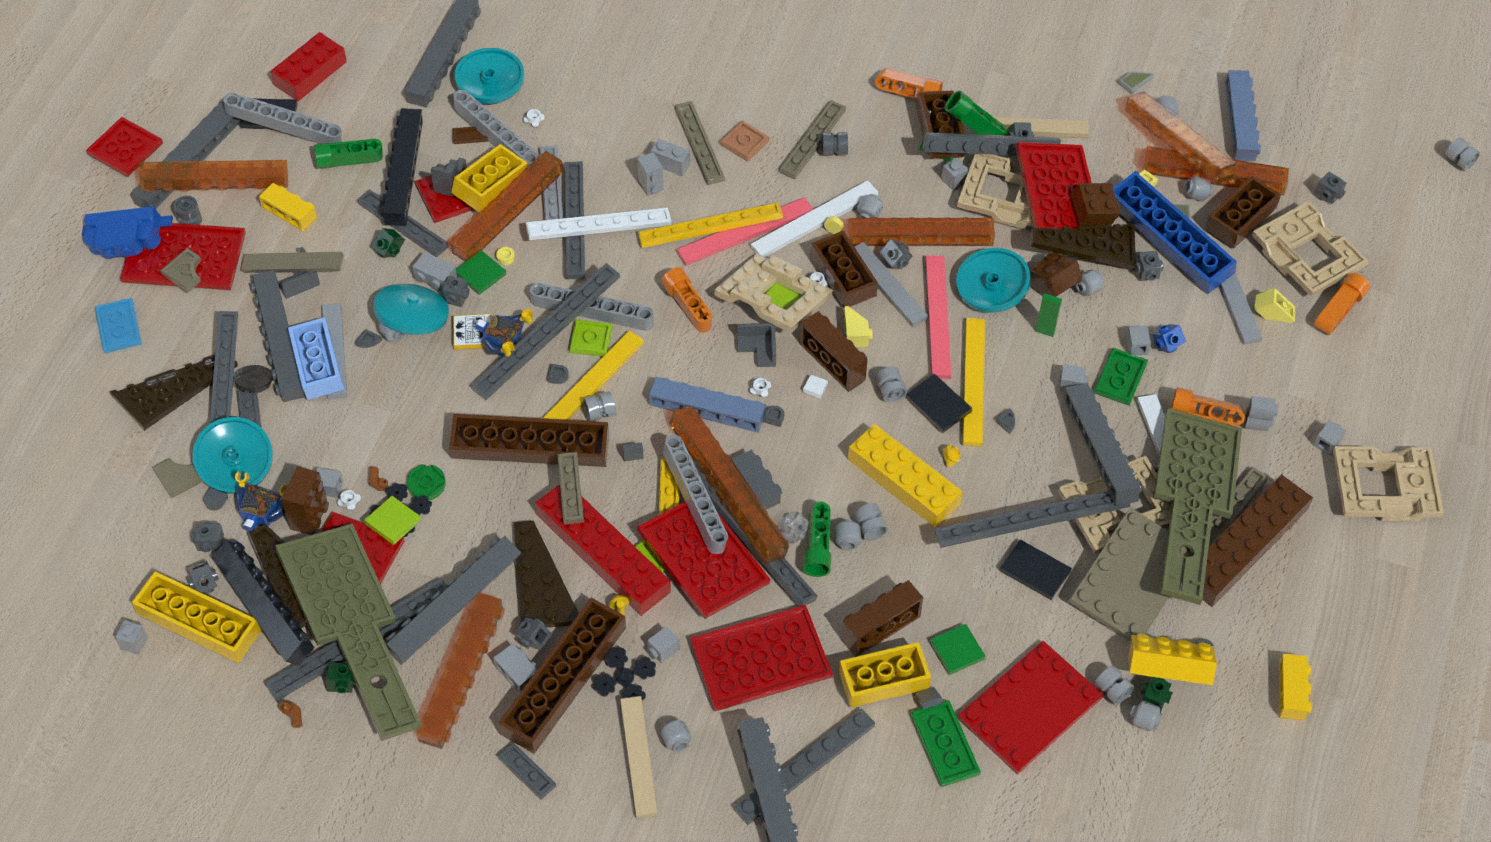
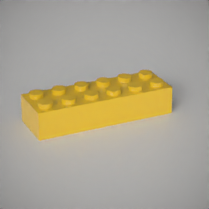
(905, 475)
(196, 617)

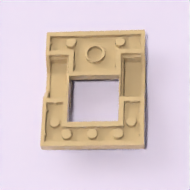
(1002, 211)
(1297, 228)
(761, 274)
(1415, 482)
(1100, 527)

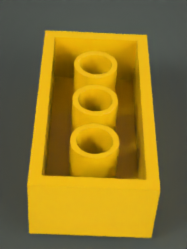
(488, 177)
(1172, 659)
(884, 674)

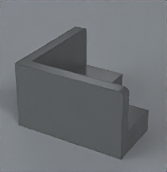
(444, 178)
(298, 282)
(758, 339)

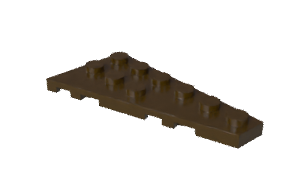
(165, 392)
(264, 542)
(539, 582)

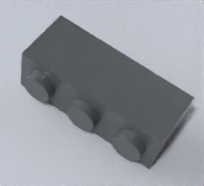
(758, 479)

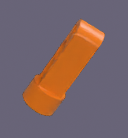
(889, 81)
(679, 286)
(1350, 291)
(1186, 402)

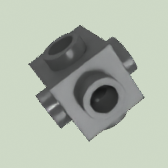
(1020, 129)
(1331, 187)
(896, 254)
(1149, 265)
(455, 291)
(208, 536)
(202, 571)
(532, 633)

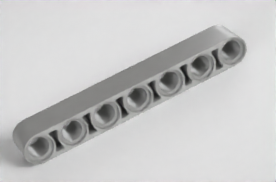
(281, 119)
(491, 126)
(602, 309)
(699, 500)

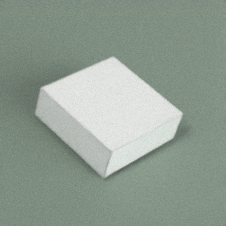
(815, 386)

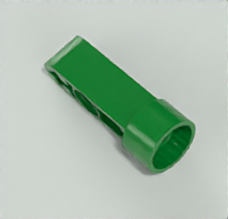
(972, 115)
(348, 153)
(817, 555)

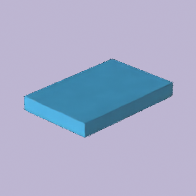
(118, 325)

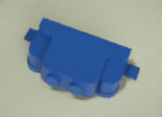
(123, 231)

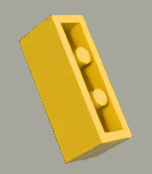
(288, 206)
(1294, 687)

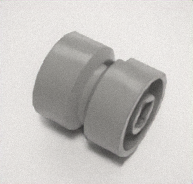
(1462, 153)
(891, 384)
(599, 406)
(871, 522)
(1113, 683)

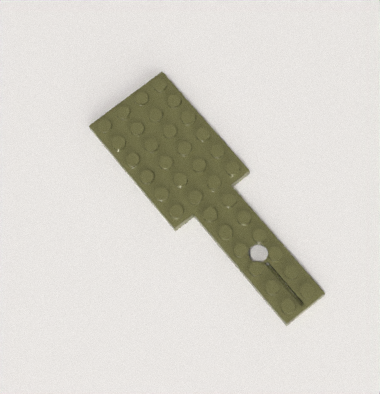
(1199, 479)
(348, 605)

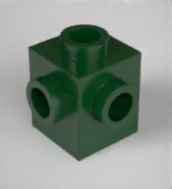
(388, 243)
(339, 678)
(1157, 692)

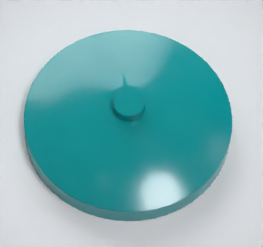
(490, 75)
(993, 280)
(411, 309)
(229, 448)

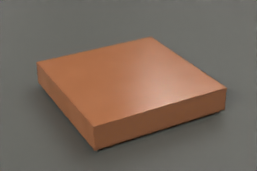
(744, 141)

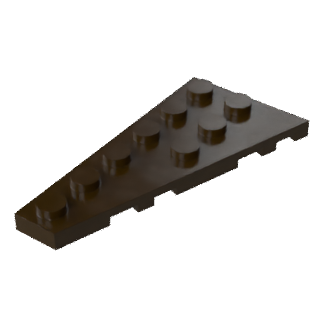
(1093, 242)

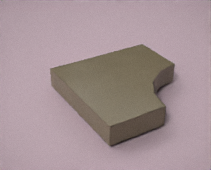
(183, 270)
(176, 477)

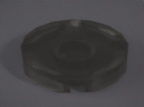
(253, 378)

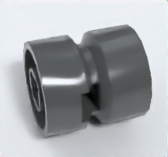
(835, 143)
(187, 210)

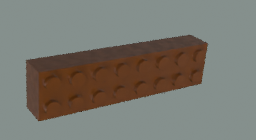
(528, 439)
(1252, 536)
(562, 675)

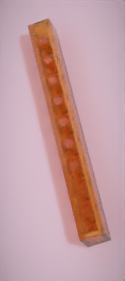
(729, 485)

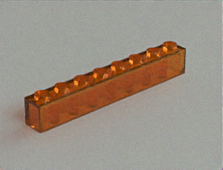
(1180, 137)
(1172, 165)
(212, 174)
(506, 206)
(922, 231)
(460, 671)

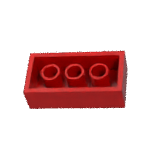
(308, 66)

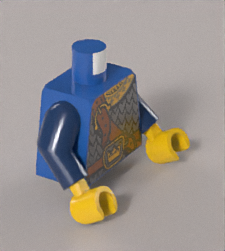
(503, 332)
(258, 504)

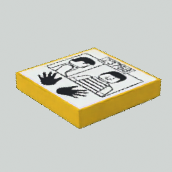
(465, 333)

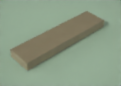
(570, 488)

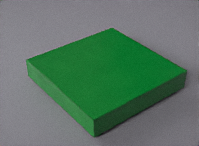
(480, 272)
(957, 649)

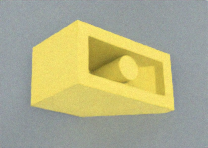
(1274, 306)
(856, 328)

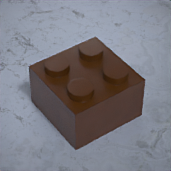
(1095, 204)
(1054, 274)

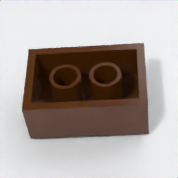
(305, 501)

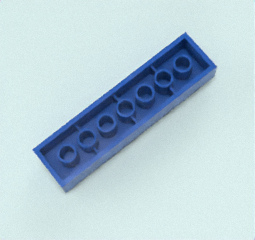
(1173, 233)

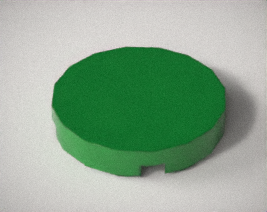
(426, 481)

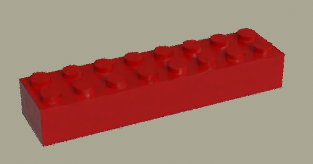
(607, 552)

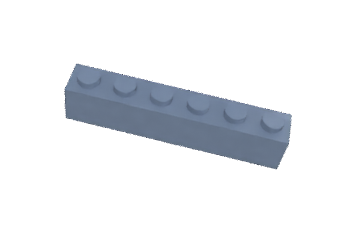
(1242, 115)
(709, 404)

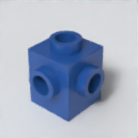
(1168, 338)

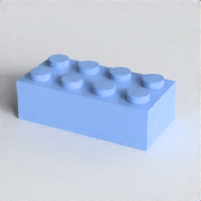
(316, 358)

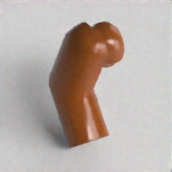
(374, 480)
(293, 711)

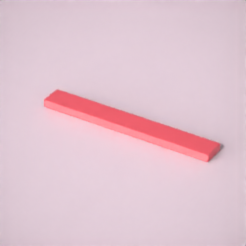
(732, 237)
(938, 317)

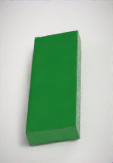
(1048, 315)

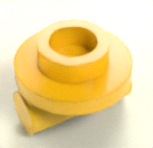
(951, 455)
(619, 603)

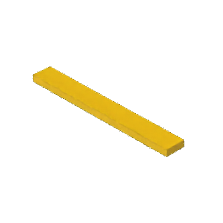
(710, 225)
(596, 377)
(974, 381)

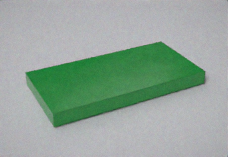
(945, 743)

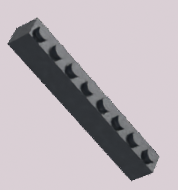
(402, 168)
(263, 602)

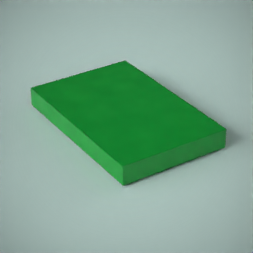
(1121, 376)

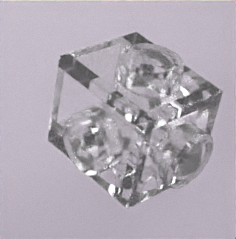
(793, 526)

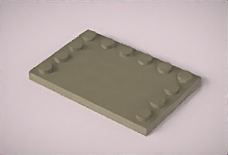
(1127, 577)

